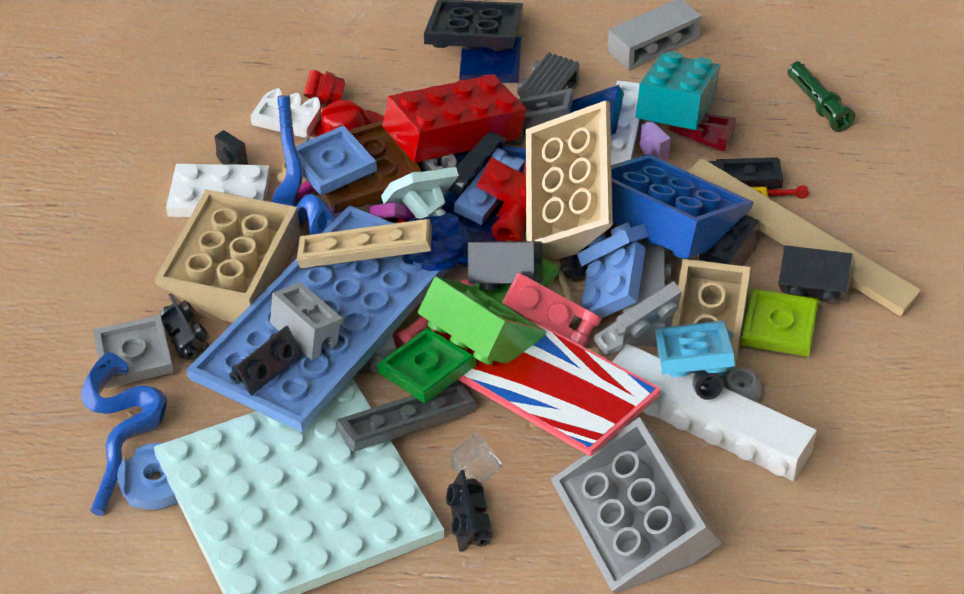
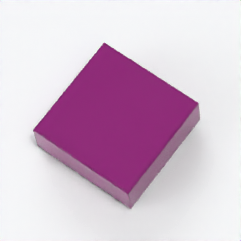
(392, 212)

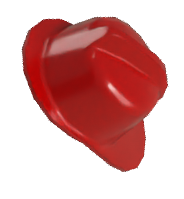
(344, 113)

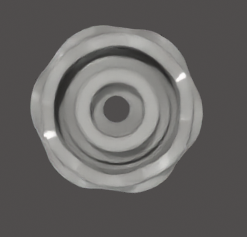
(743, 383)

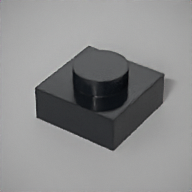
(230, 149)

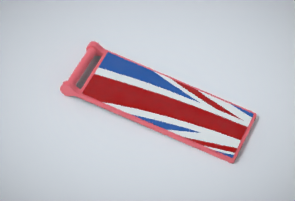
(558, 387)

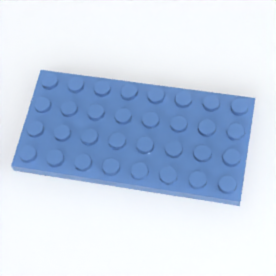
(369, 297)

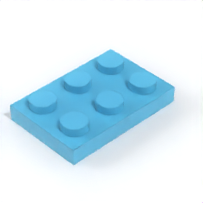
(694, 348)

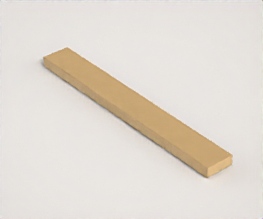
(794, 231)

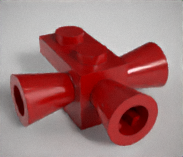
(509, 187)

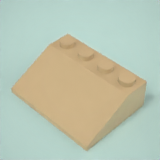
(569, 181)
(229, 252)

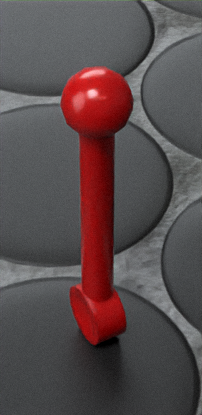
(801, 192)

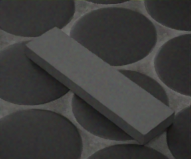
(404, 417)

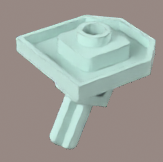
(421, 191)

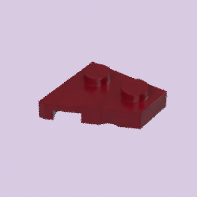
(712, 131)

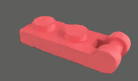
(550, 309)

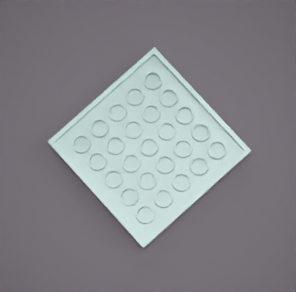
(292, 505)

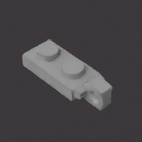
(639, 318)

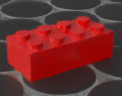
(452, 117)

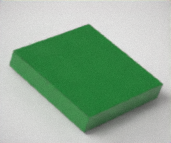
(426, 365)

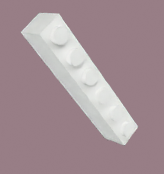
(726, 421)

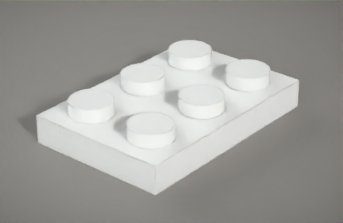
(193, 179)

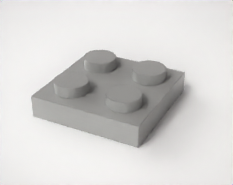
(140, 345)

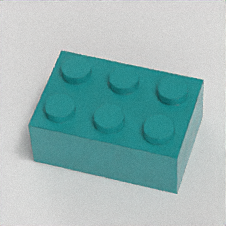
(678, 90)

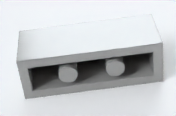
(654, 33)

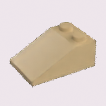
(714, 294)

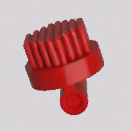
(324, 87)

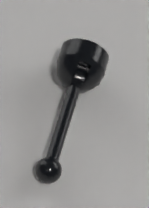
(712, 383)

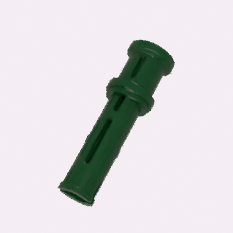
(827, 103)

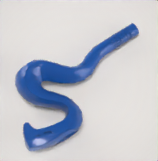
(310, 206)
(153, 410)

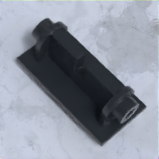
(179, 318)
(266, 361)
(464, 499)

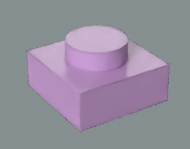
(654, 141)

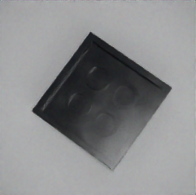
(473, 24)

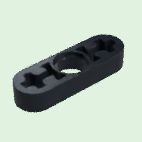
(476, 161)

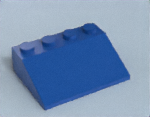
(673, 205)

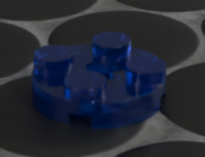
(452, 239)

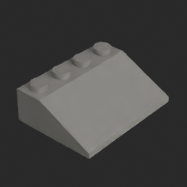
(635, 509)

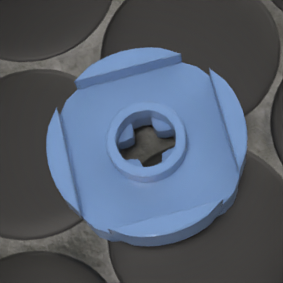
(139, 490)

